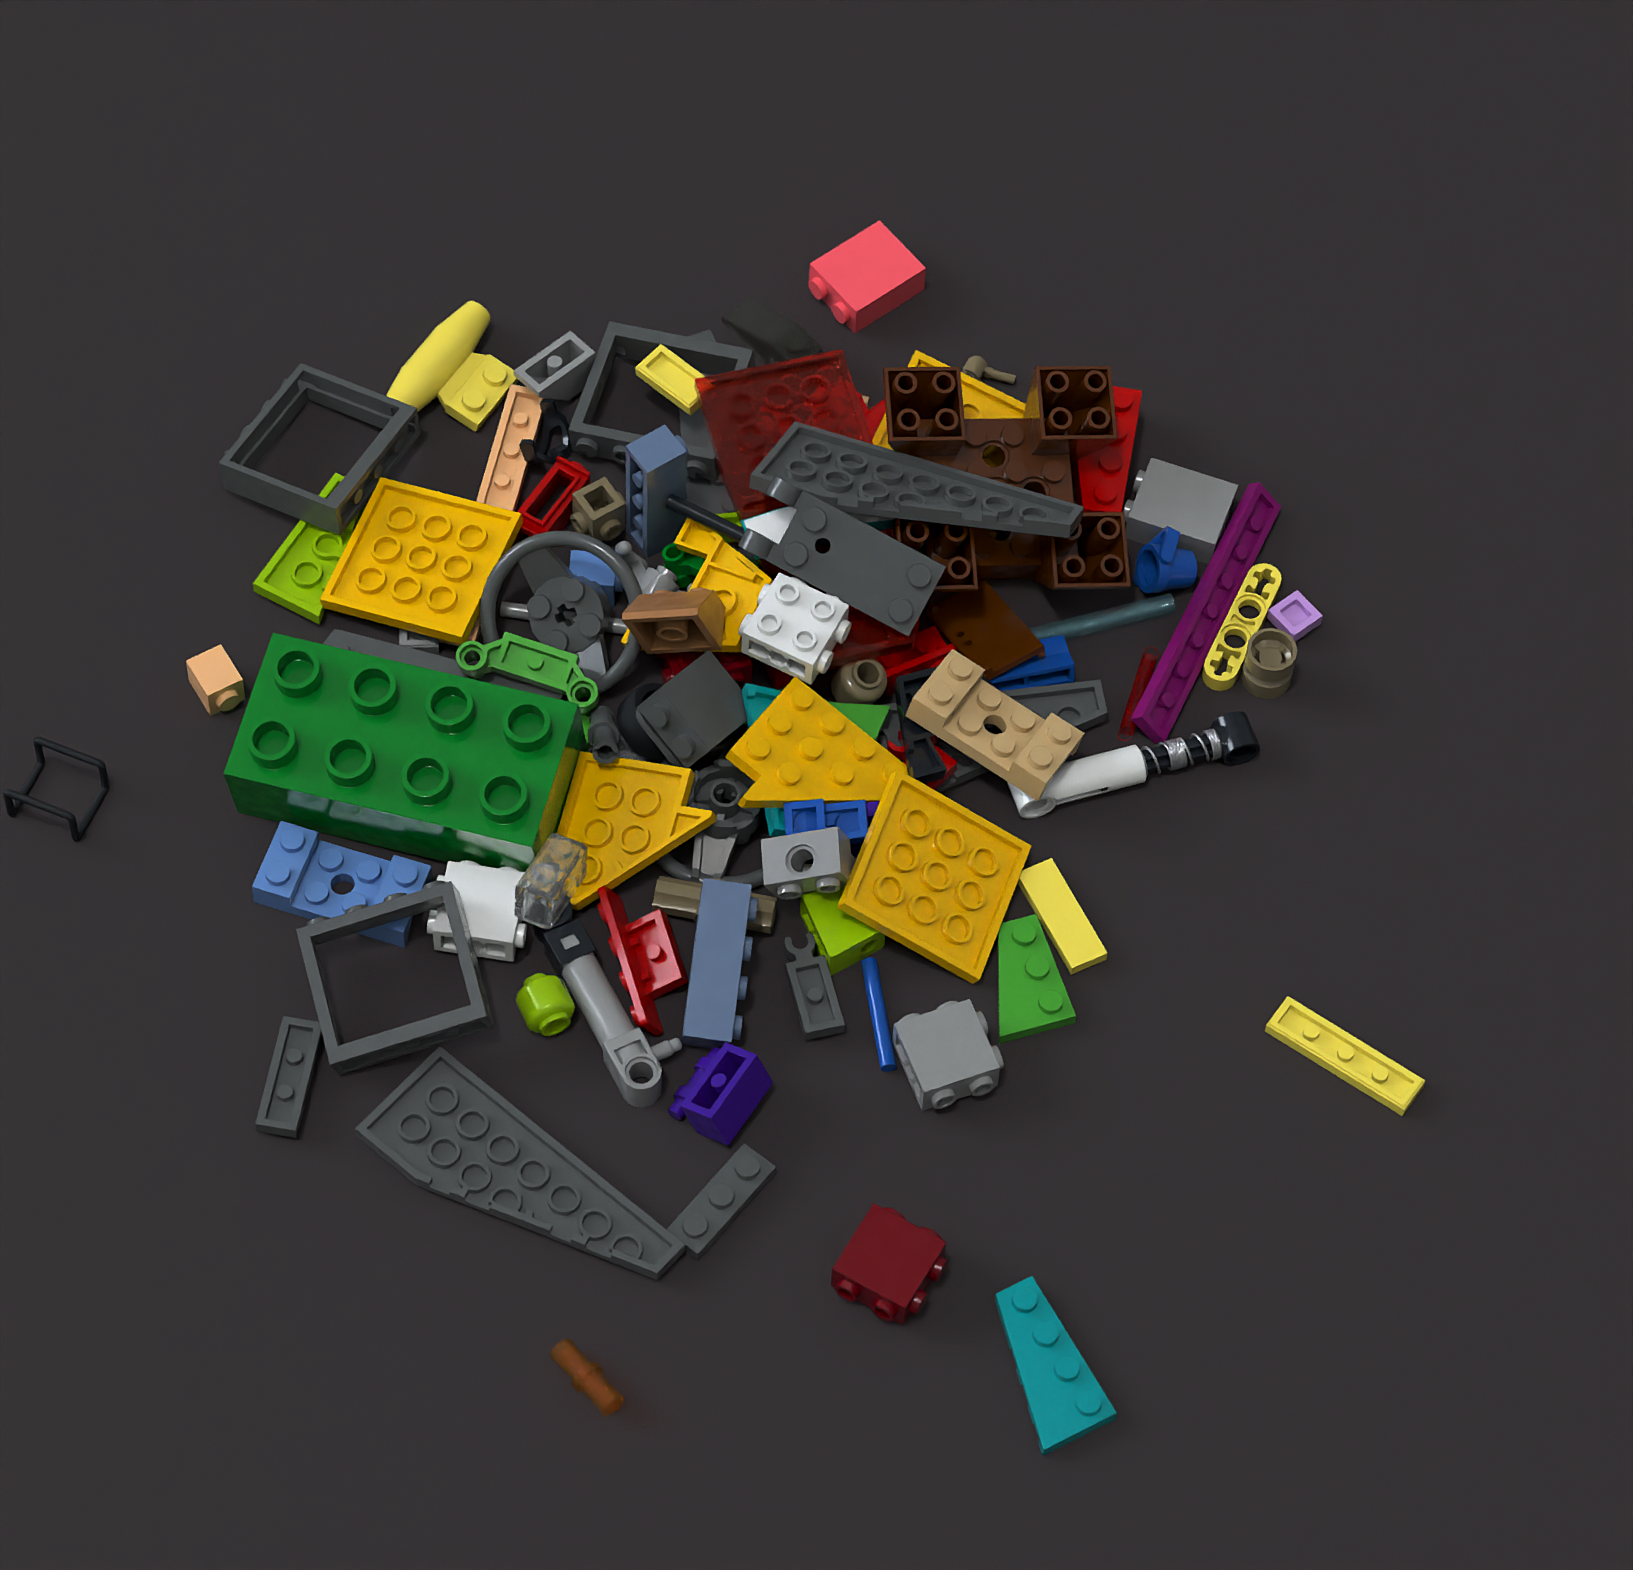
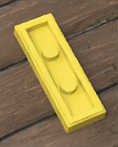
(1061, 916)

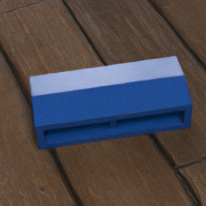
(1052, 669)

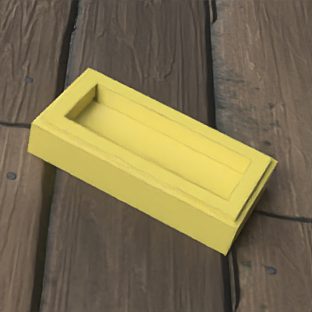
(671, 378)

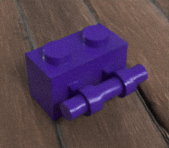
(722, 1092)

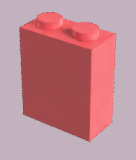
(866, 277)

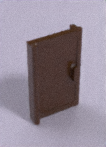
(988, 628)

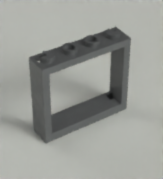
(636, 344)
(336, 512)
(411, 1036)

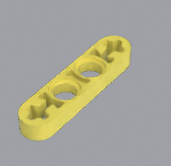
(1238, 625)

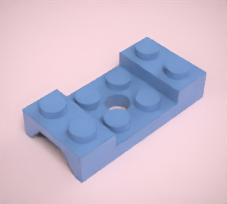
(302, 871)

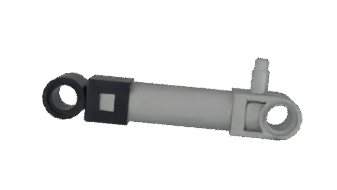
(623, 1046)

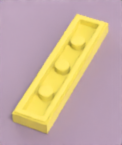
(1345, 1056)

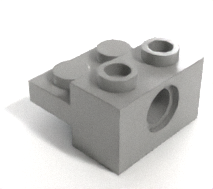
(785, 860)

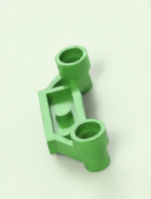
(532, 664)

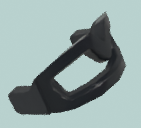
(552, 419)

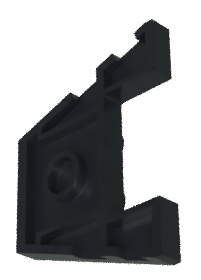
(920, 754)

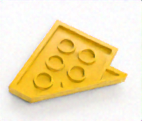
(809, 752)
(627, 818)

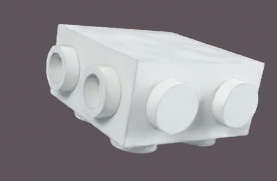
(795, 628)
(488, 907)

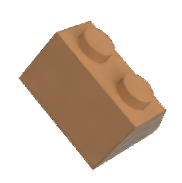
(677, 621)

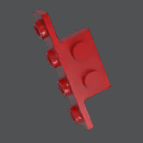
(646, 956)

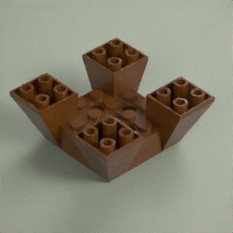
(1063, 421)

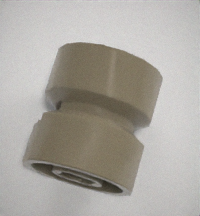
(1269, 663)

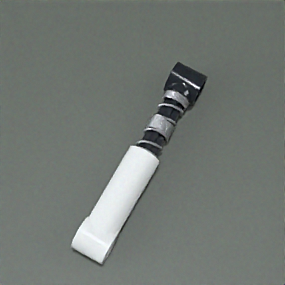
(1228, 740)

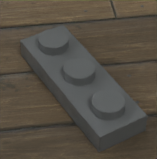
(289, 1077)
(722, 1200)

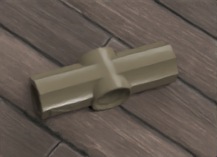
(683, 897)

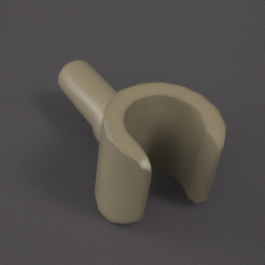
(977, 367)

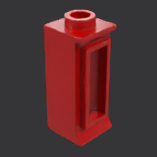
(565, 472)

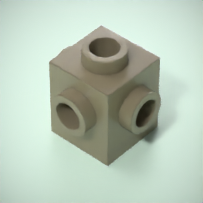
(598, 511)

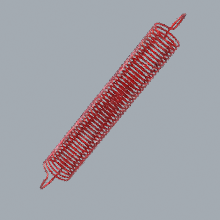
(1135, 690)

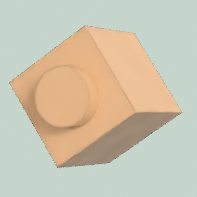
(215, 680)

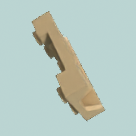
(959, 704)

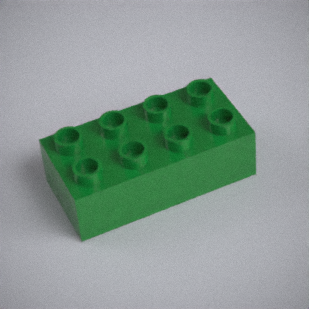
(403, 755)

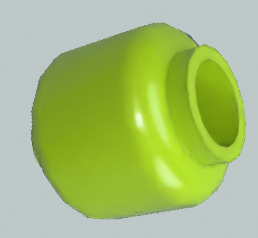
(545, 1004)

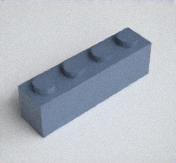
(653, 473)
(717, 963)

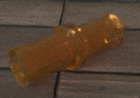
(587, 1376)

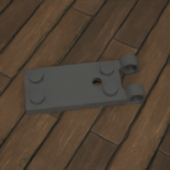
(862, 563)

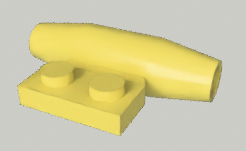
(447, 368)

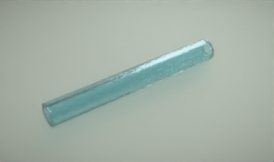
(1107, 618)

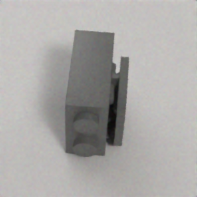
(693, 711)

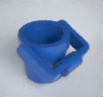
(1164, 566)

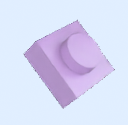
(1295, 615)

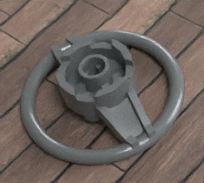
(558, 587)
(732, 826)

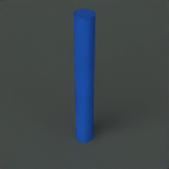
(878, 1014)

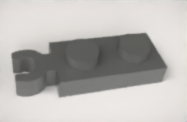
(812, 991)

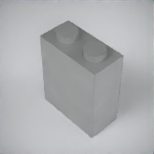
(1184, 501)

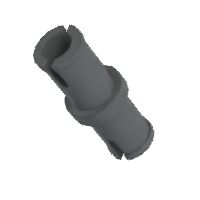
(603, 734)

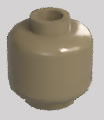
(859, 682)

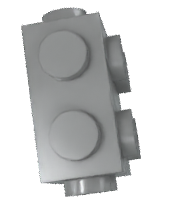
(947, 1054)

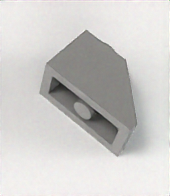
(558, 369)

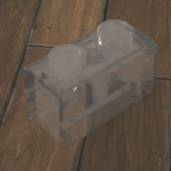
(550, 881)

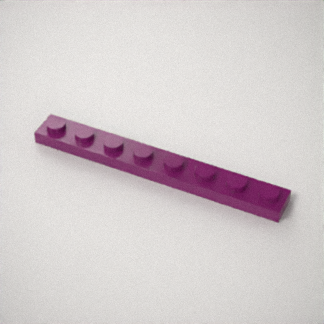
(1205, 613)

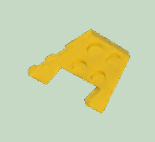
(727, 573)

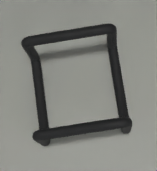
(21, 797)

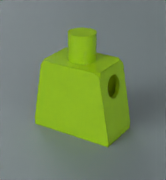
(836, 933)

